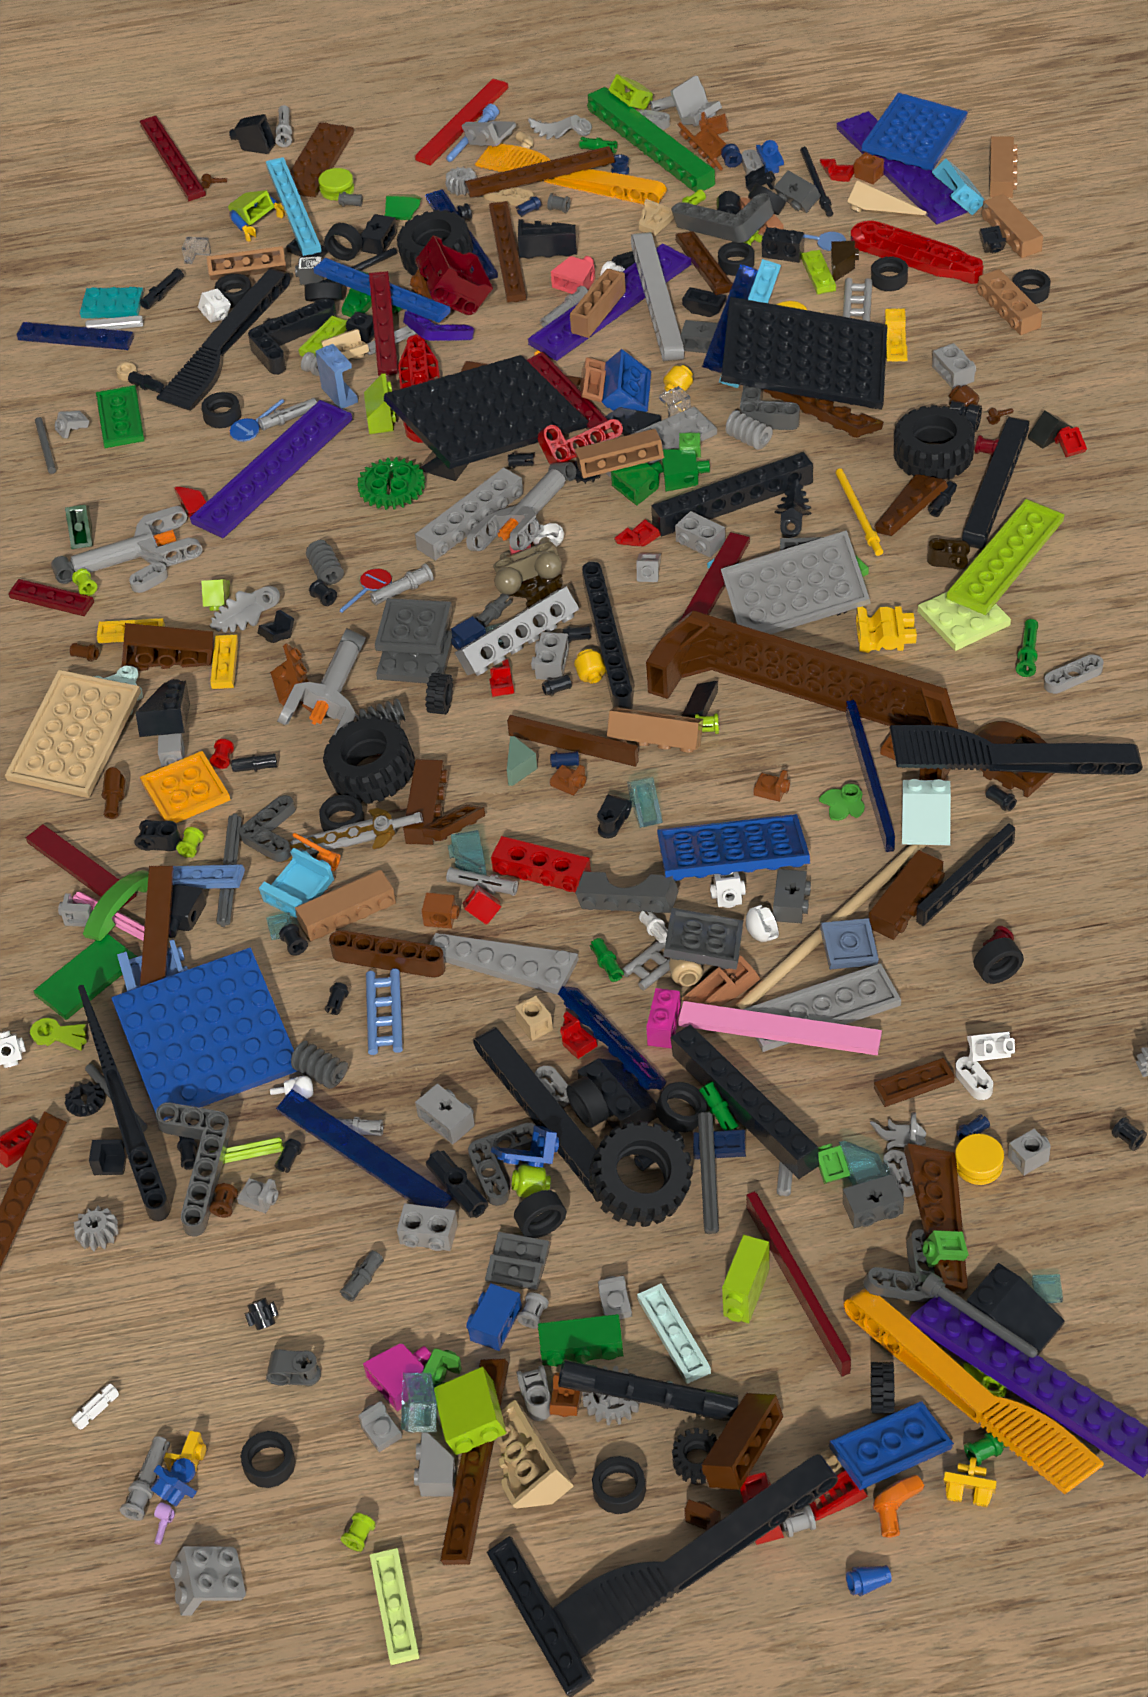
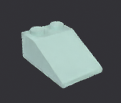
(926, 812)

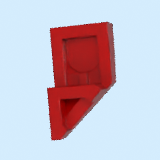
(837, 172)
(190, 498)
(639, 536)
(501, 680)
(575, 1038)

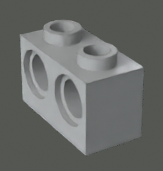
(953, 365)
(700, 534)
(550, 655)
(427, 1221)

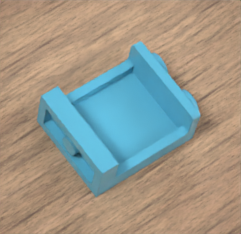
(964, 191)
(298, 883)

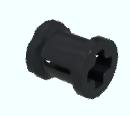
(319, 590)
(294, 941)
(1129, 1133)

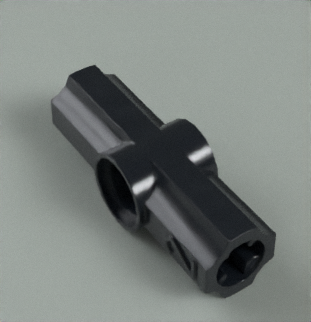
(464, 1193)

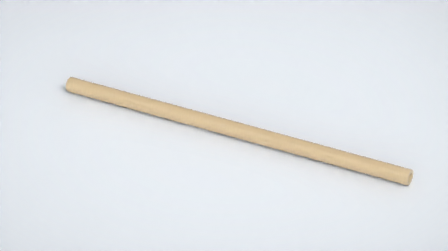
(816, 938)

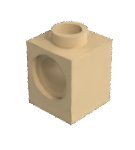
(533, 1018)

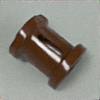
(227, 1204)

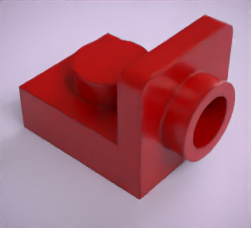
(1071, 441)

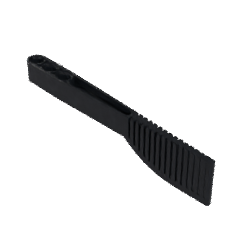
(205, 367)
(954, 748)
(130, 1128)
(629, 1592)

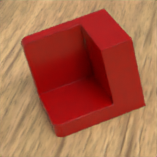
(481, 904)

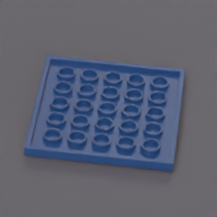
(205, 1032)

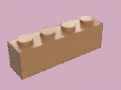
(1003, 166)
(1014, 226)
(246, 262)
(597, 303)
(619, 453)
(655, 728)
(345, 905)

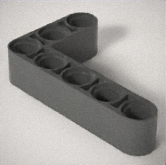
(723, 224)
(773, 414)
(204, 1160)

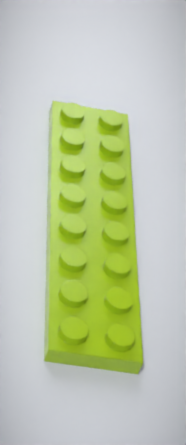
(1005, 557)

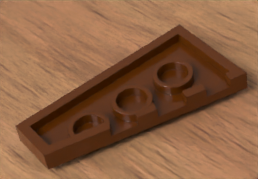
(909, 503)

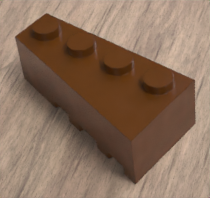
(165, 646)

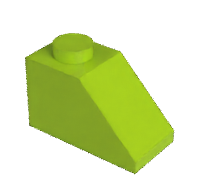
(215, 593)

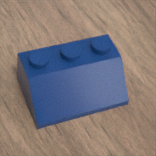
(626, 383)

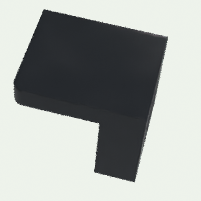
(108, 1157)

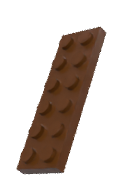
(318, 156)

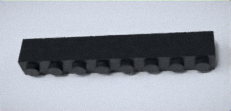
(746, 1102)

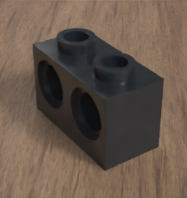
(782, 244)

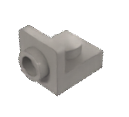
(70, 420)
(648, 567)
(74, 913)
(258, 1195)
(614, 1297)
(379, 1426)

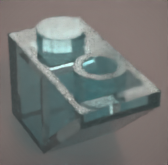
(418, 1403)

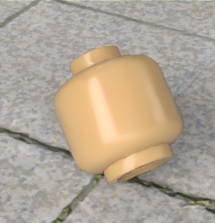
(685, 972)

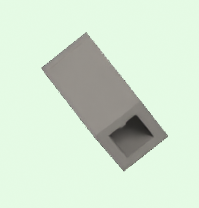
(436, 1469)

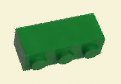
(580, 1340)

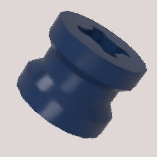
(731, 150)
(620, 165)

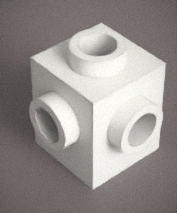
(214, 305)
(727, 890)
(16, 1045)

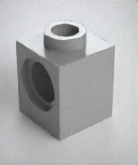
(170, 748)
(1029, 1160)

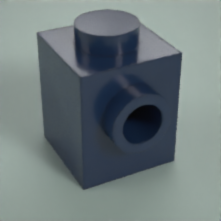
(466, 632)

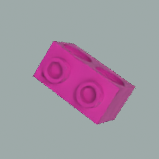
(663, 1017)

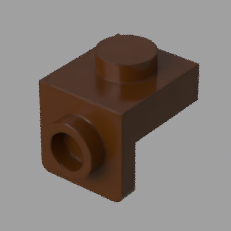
(701, 1514)

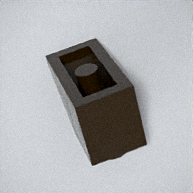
(843, 258)

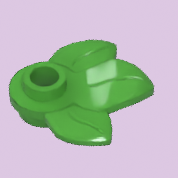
(843, 802)

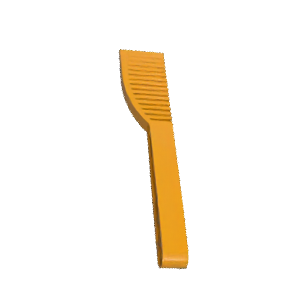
(609, 184)
(1025, 1430)

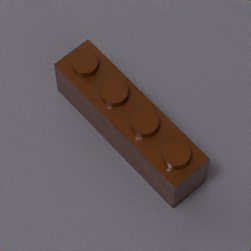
(425, 797)
(906, 892)
(742, 1441)

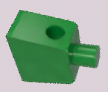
(682, 469)
(637, 481)

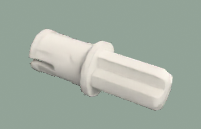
(654, 925)

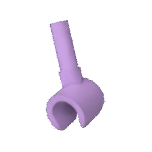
(166, 1515)

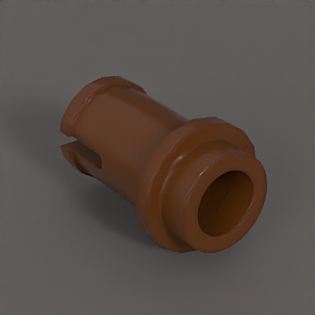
(83, 651)

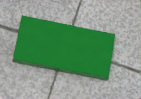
(120, 416)
(93, 968)

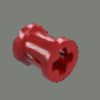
(222, 752)

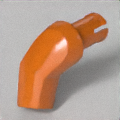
(891, 1499)

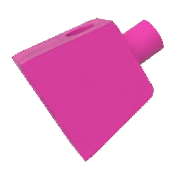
(387, 1370)

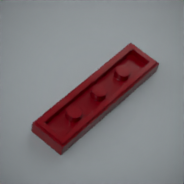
(51, 597)

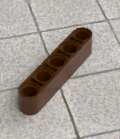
(387, 953)

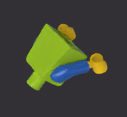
(250, 208)

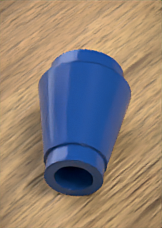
(866, 1579)

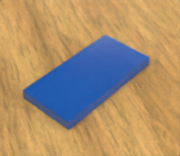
(890, 1445)

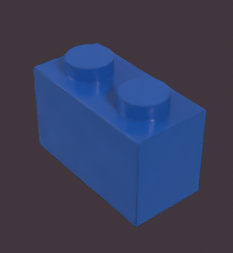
(494, 1316)

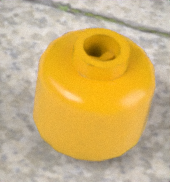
(678, 376)
(589, 666)

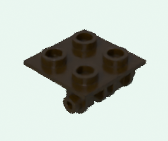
(537, 589)

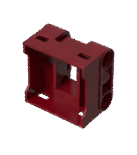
(450, 277)

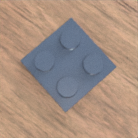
(849, 943)

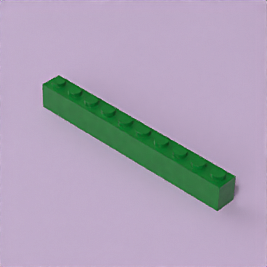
(651, 140)

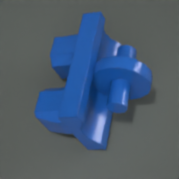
(770, 155)
(172, 1484)

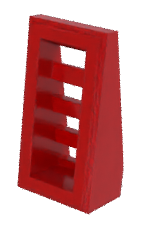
(11, 1154)
(839, 1503)

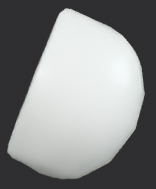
(553, 531)
(761, 924)

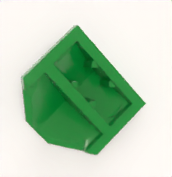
(401, 205)

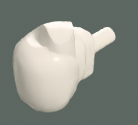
(301, 1084)

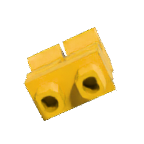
(884, 629)

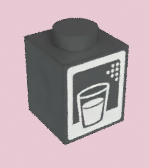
(305, 270)

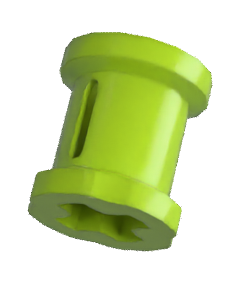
(85, 584)
(710, 723)
(191, 839)
(358, 1532)

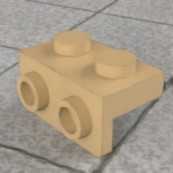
(348, 344)

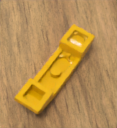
(896, 335)

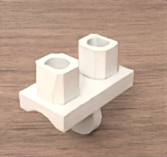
(990, 1046)

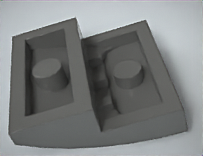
(518, 1261)

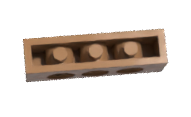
(1009, 302)

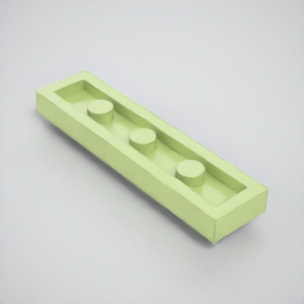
(394, 1606)

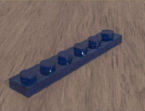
(75, 336)
(612, 1038)

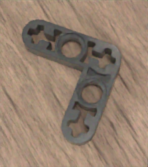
(256, 831)
(491, 1161)
(912, 1279)

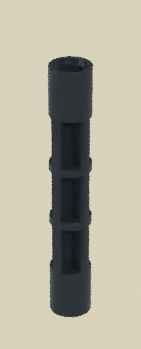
(645, 1390)

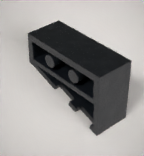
(546, 240)

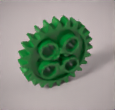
(404, 486)

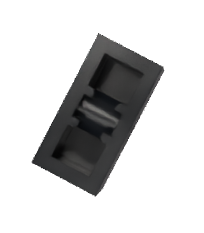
(378, 234)

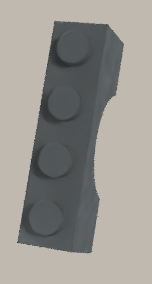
(652, 895)

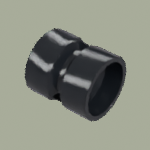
(972, 412)

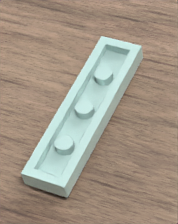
(674, 1333)

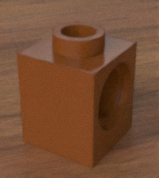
(869, 168)
(439, 910)

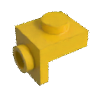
(193, 1450)

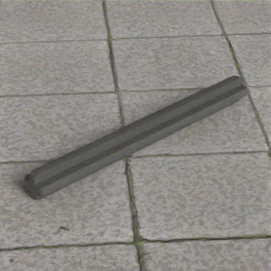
(230, 858)

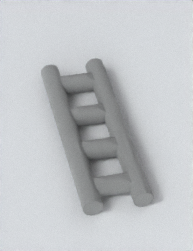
(865, 300)
(636, 966)

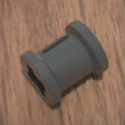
(559, 203)

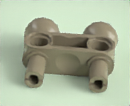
(521, 566)

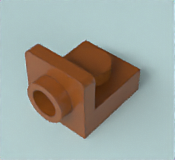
(569, 779)
(772, 786)

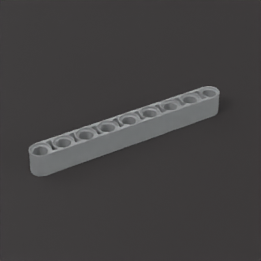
(657, 297)

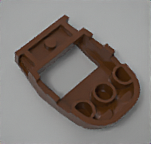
(1008, 733)

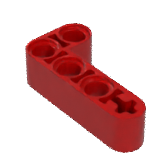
(583, 439)

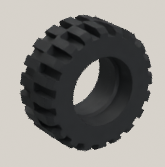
(419, 230)
(937, 426)
(363, 740)
(659, 1147)

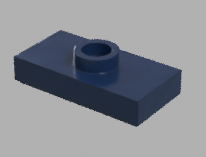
(726, 1144)

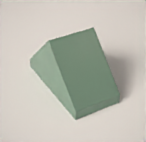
(520, 762)

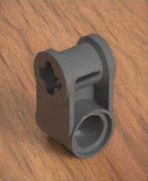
(290, 1366)

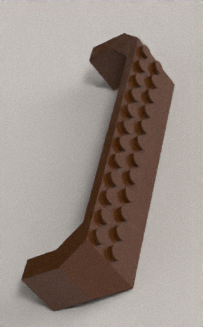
(818, 676)

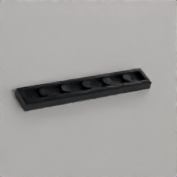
(965, 875)
(540, 1617)

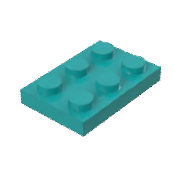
(111, 302)

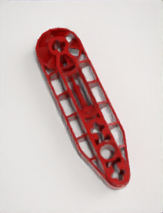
(917, 251)
(417, 359)

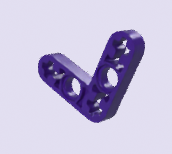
(433, 332)

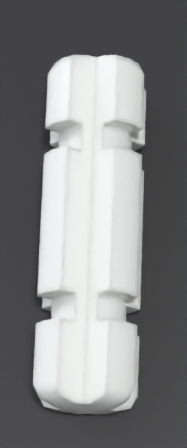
(94, 1406)

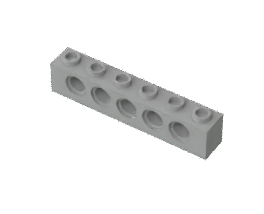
(466, 514)
(470, 655)

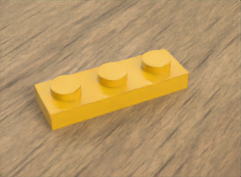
(114, 630)
(224, 661)

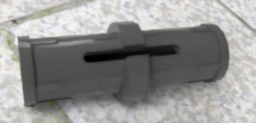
(493, 610)
(361, 1276)

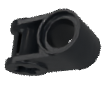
(613, 815)
(159, 835)

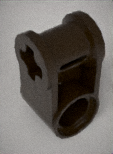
(946, 553)

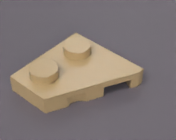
(654, 217)

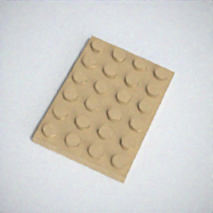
(73, 733)

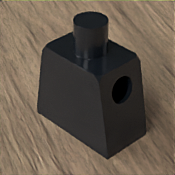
(254, 134)
(185, 908)

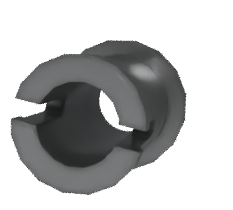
(350, 199)

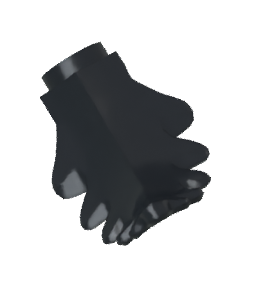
(793, 509)

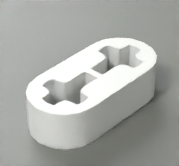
(970, 1080)

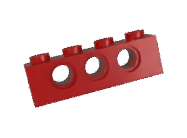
(539, 864)

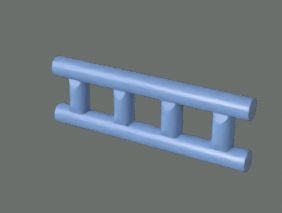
(394, 1020)

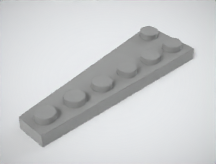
(520, 964)

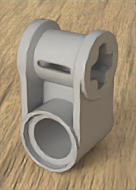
(535, 1389)

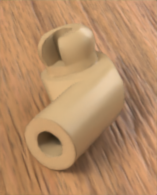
(527, 141)

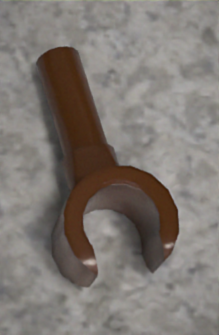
(207, 180)
(995, 415)

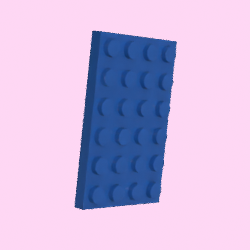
(914, 131)
(732, 847)

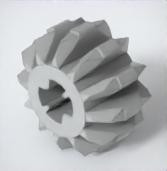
(456, 180)
(96, 1228)

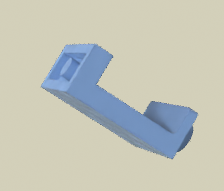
(331, 366)
(132, 967)

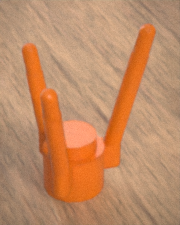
(329, 856)

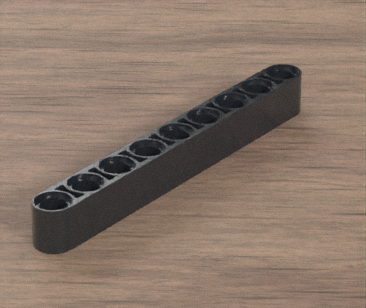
(995, 482)
(607, 636)
(536, 1101)

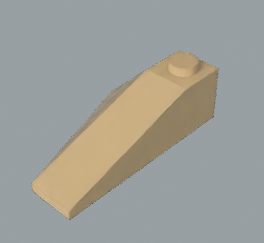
(875, 201)
(528, 1464)

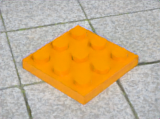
(185, 788)

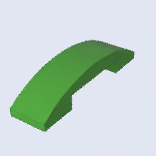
(100, 919)

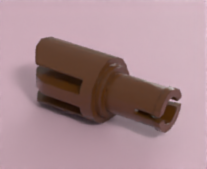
(113, 791)

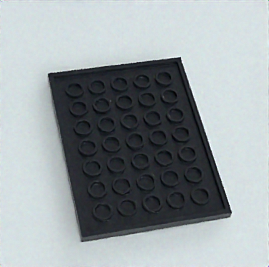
(805, 353)
(484, 411)

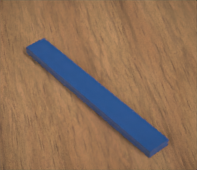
(399, 296)

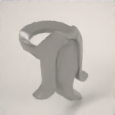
(901, 1134)

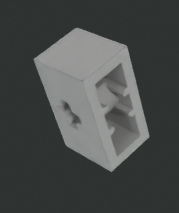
(445, 1113)

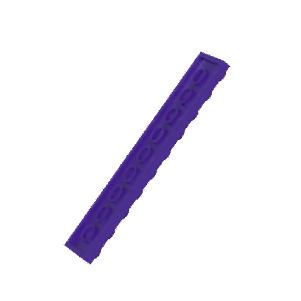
(916, 183)
(556, 337)
(271, 469)
(1038, 1384)

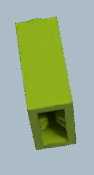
(745, 1279)
(469, 1411)

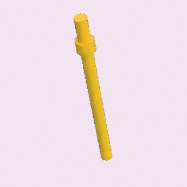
(871, 536)

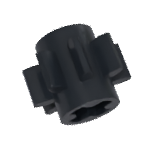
(261, 1313)

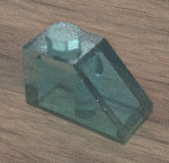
(644, 801)
(467, 852)
(863, 1163)

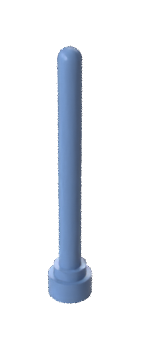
(490, 112)

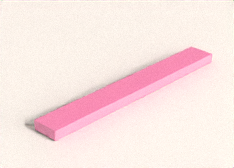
(780, 1028)

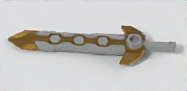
(379, 828)

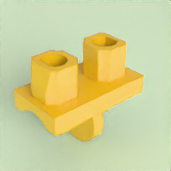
(956, 1483)

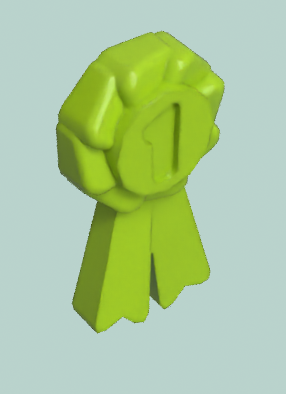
(48, 1031)

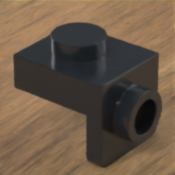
(760, 176)
(992, 239)
(279, 629)

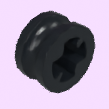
(464, 211)

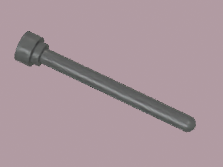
(935, 1287)

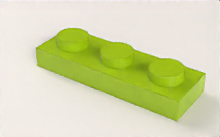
(818, 271)
(332, 327)

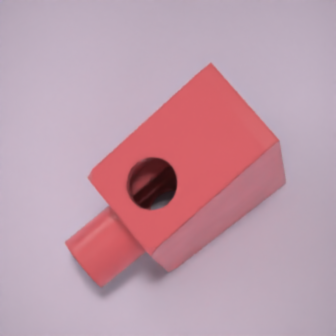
(573, 273)

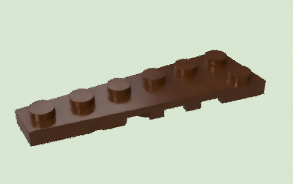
(839, 417)
(938, 1201)

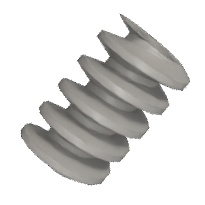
(747, 430)

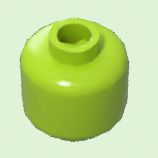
(529, 1180)

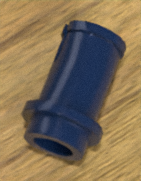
(528, 206)
(566, 759)
(975, 1126)

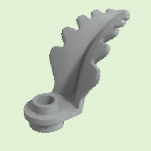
(580, 125)
(245, 609)

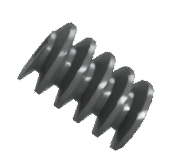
(324, 562)
(392, 712)
(318, 1065)

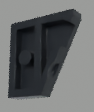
(633, 420)

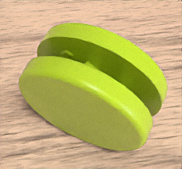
(335, 182)

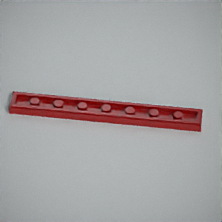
(454, 129)

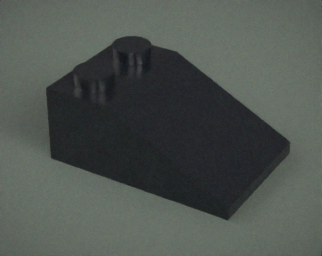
(1016, 1307)

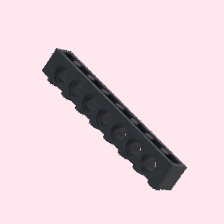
(733, 492)

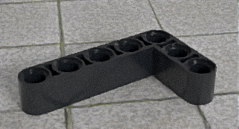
(268, 337)

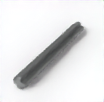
(708, 1173)

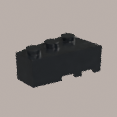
(165, 710)

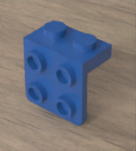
(542, 1149)

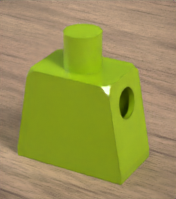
(637, 96)

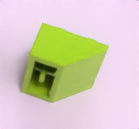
(378, 412)

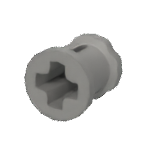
(532, 1310)
(800, 1521)

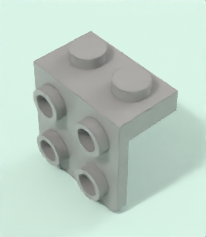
(691, 101)
(487, 132)
(206, 1576)

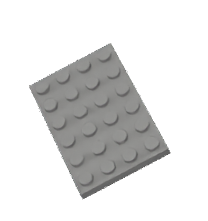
(796, 585)

